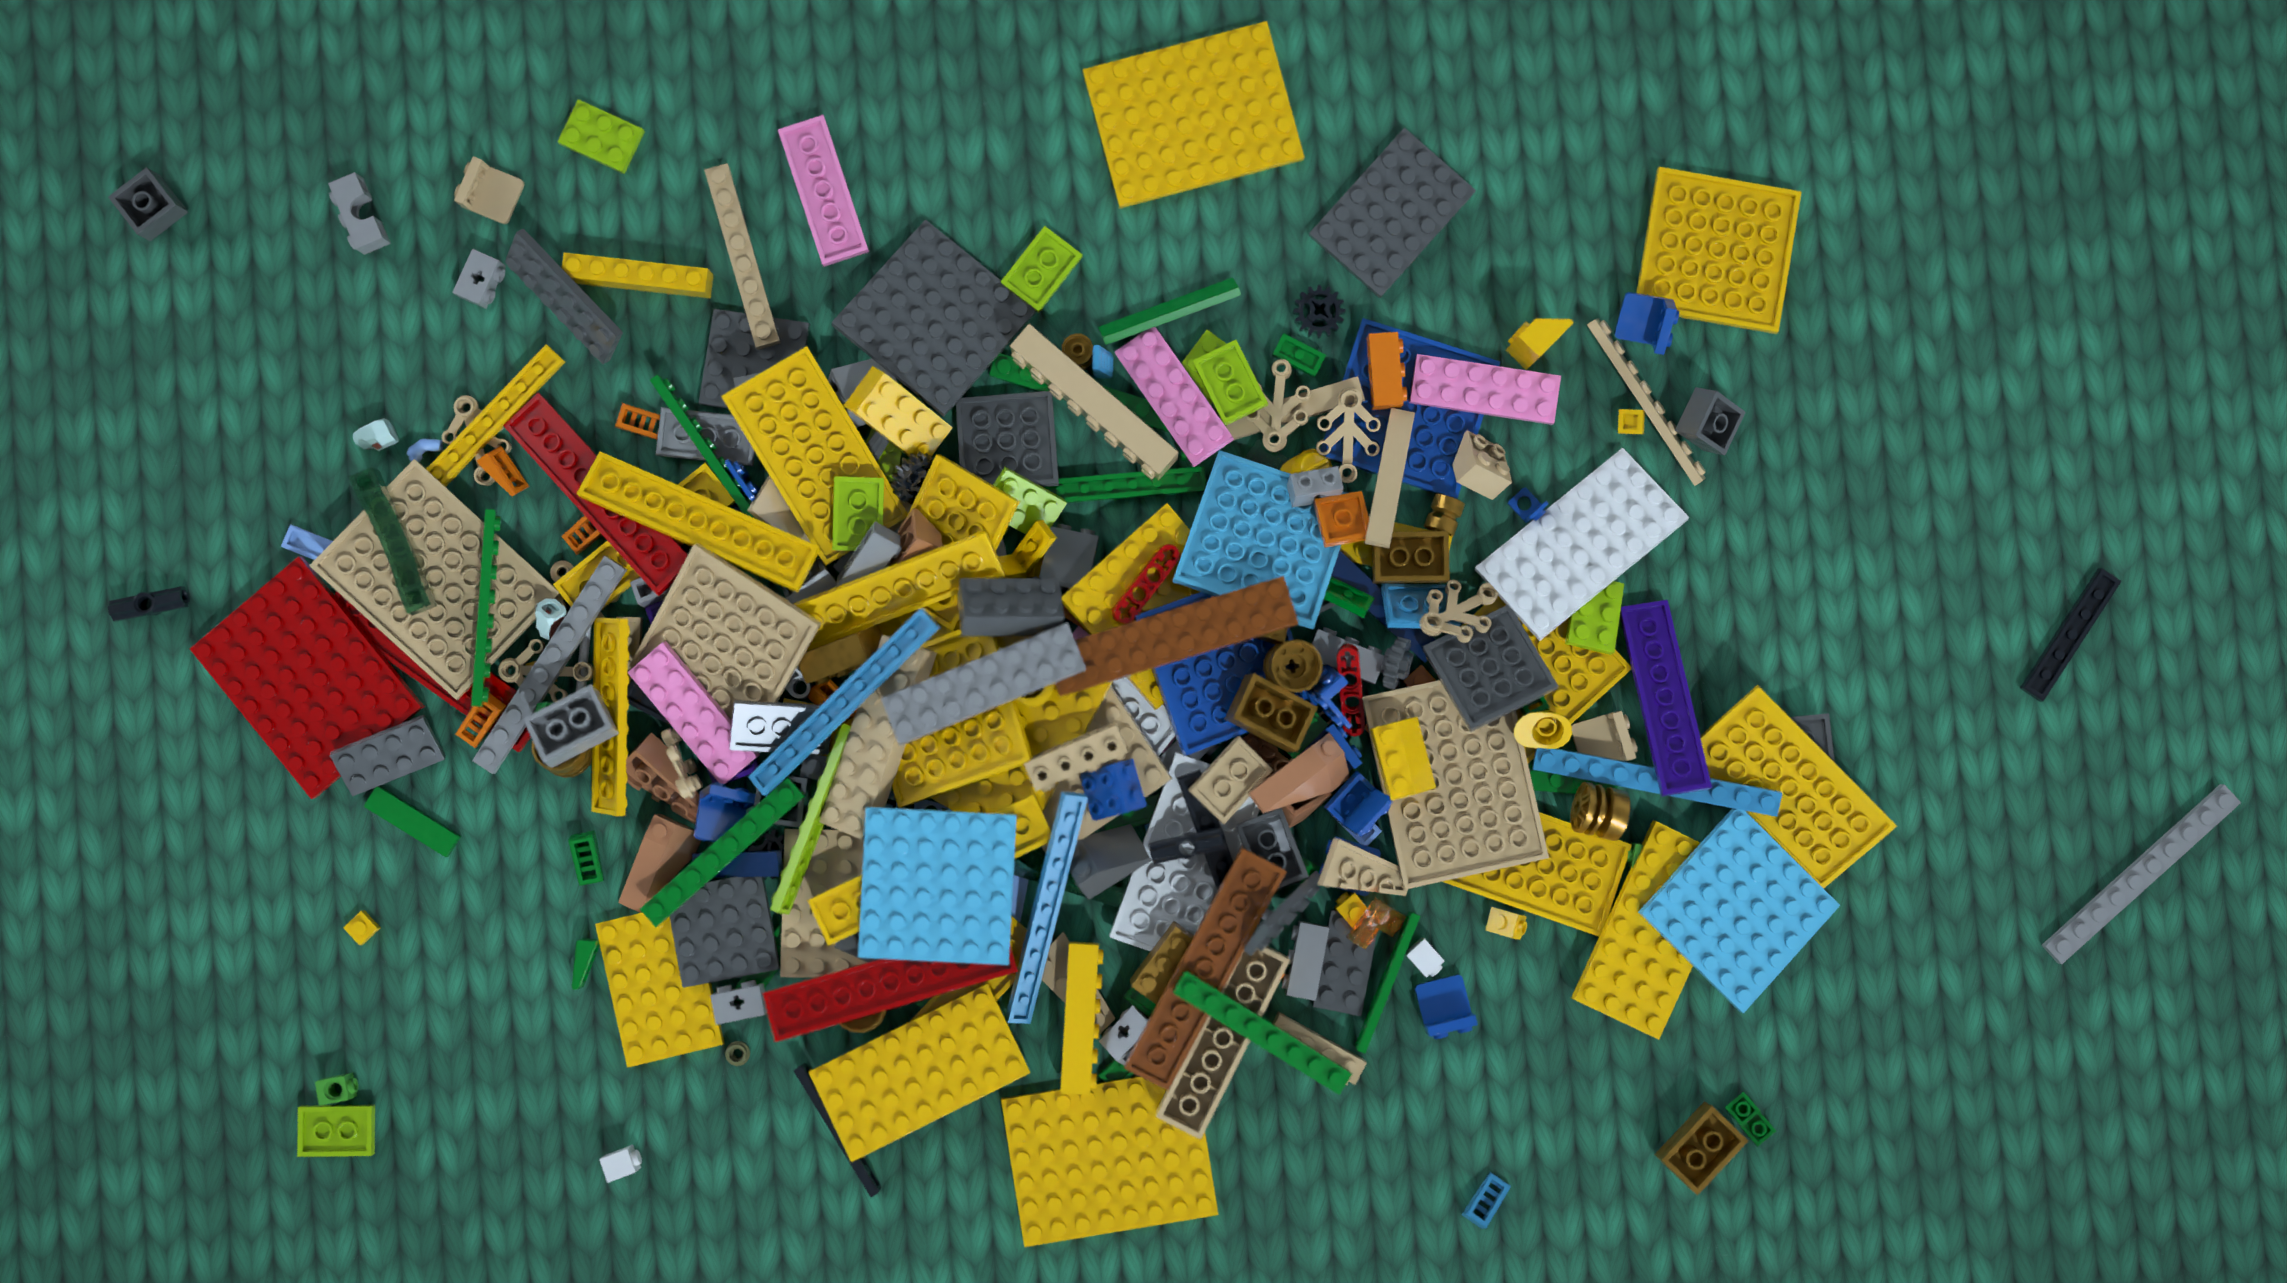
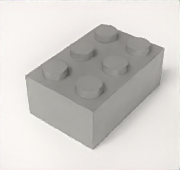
(570, 726)

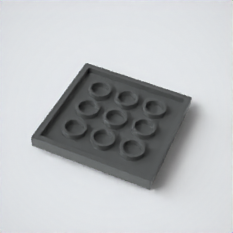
(734, 354)
(1008, 433)
(1491, 671)
(725, 932)

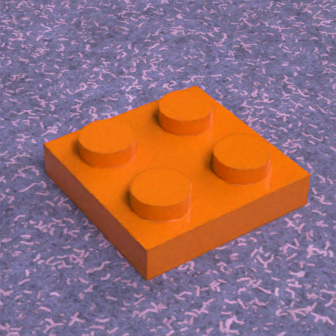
(1342, 518)

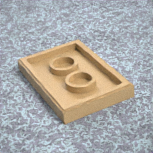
(773, 510)
(1230, 779)

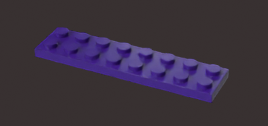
(1664, 698)

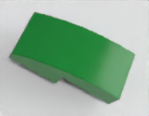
(1750, 1119)

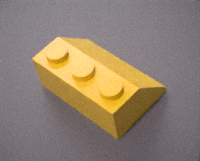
(1535, 338)
(1402, 758)

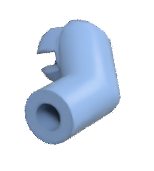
(423, 445)

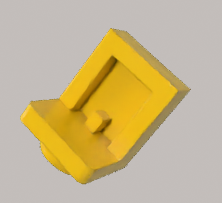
(1350, 908)
(1506, 923)

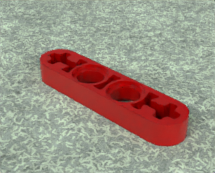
(1147, 585)
(1351, 689)

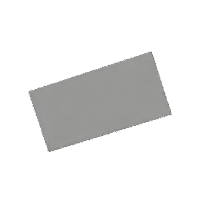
(721, 428)

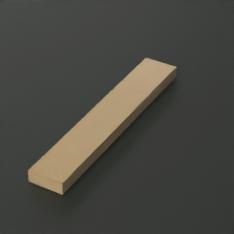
(1320, 401)
(1389, 478)

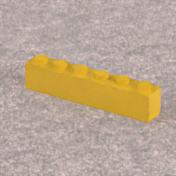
(638, 275)
(1080, 1018)

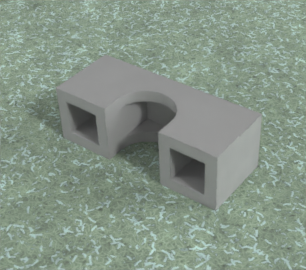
(349, 195)

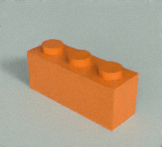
(1386, 370)

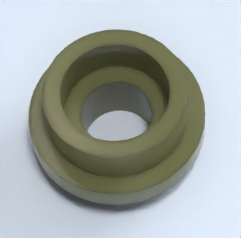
(730, 1056)

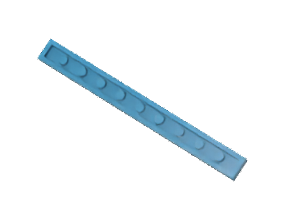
(844, 701)
(1644, 778)
(1046, 907)

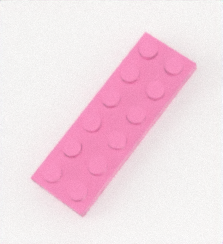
(823, 190)
(1485, 389)
(1174, 396)
(690, 711)

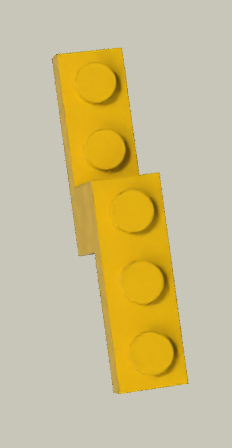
(1028, 552)

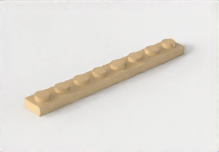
(742, 256)
(1642, 393)

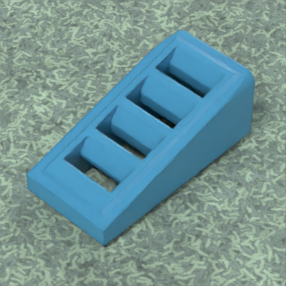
(1102, 362)
(1493, 1206)

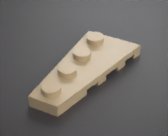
(1360, 870)
(1056, 979)

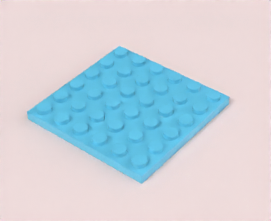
(1253, 535)
(937, 885)
(1739, 908)

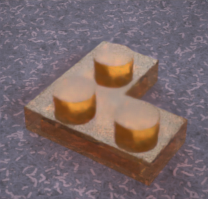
(1375, 918)

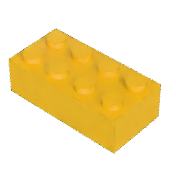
(897, 414)

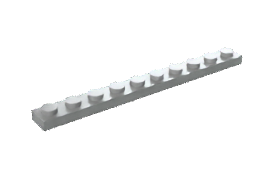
(550, 664)
(2141, 874)

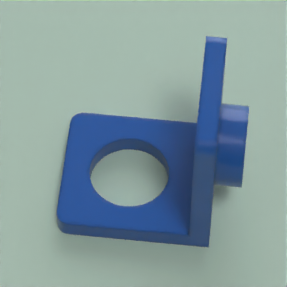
(1534, 512)

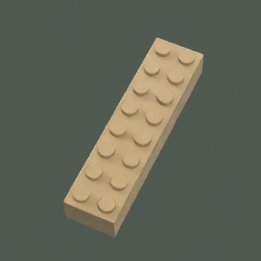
(1094, 402)
(871, 751)
(1218, 1048)

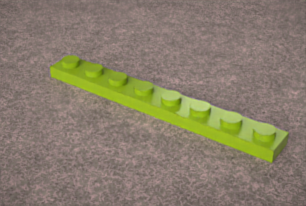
(809, 831)

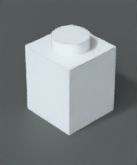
(1425, 958)
(621, 1163)

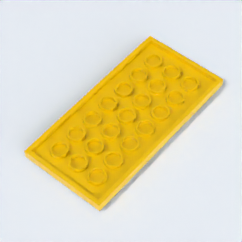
(805, 442)
(1822, 812)
(1568, 887)
(1633, 967)
(919, 1072)

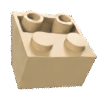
(1481, 466)

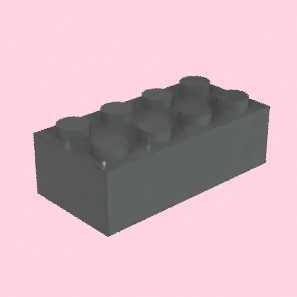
(1009, 606)

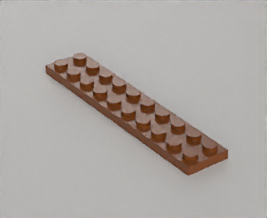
(1181, 634)
(1212, 959)

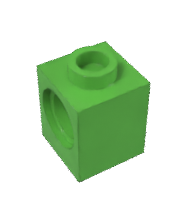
(326, 1088)

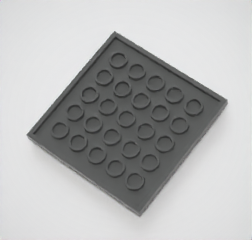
(933, 318)

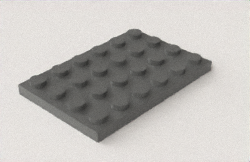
(1392, 213)

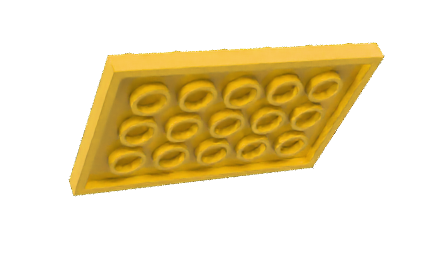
(959, 507)
(647, 994)

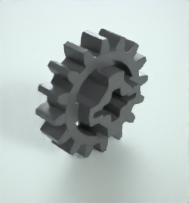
(1396, 663)

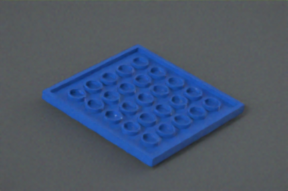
(1434, 431)
(1204, 686)

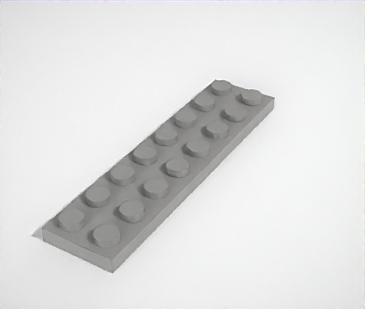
(983, 684)

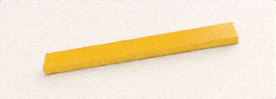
(495, 415)

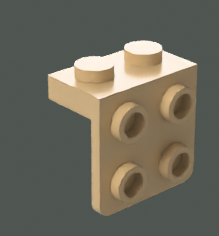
(488, 191)
(1605, 737)

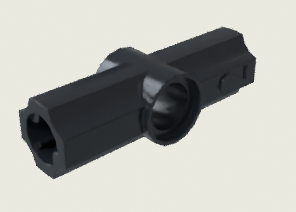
(136, 607)
(1172, 848)

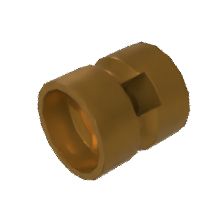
(1079, 350)
(1444, 514)

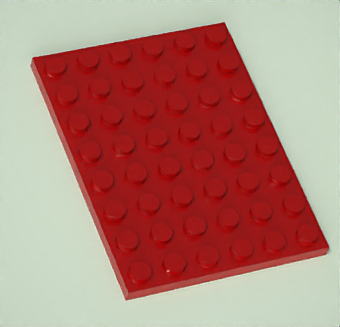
(304, 674)

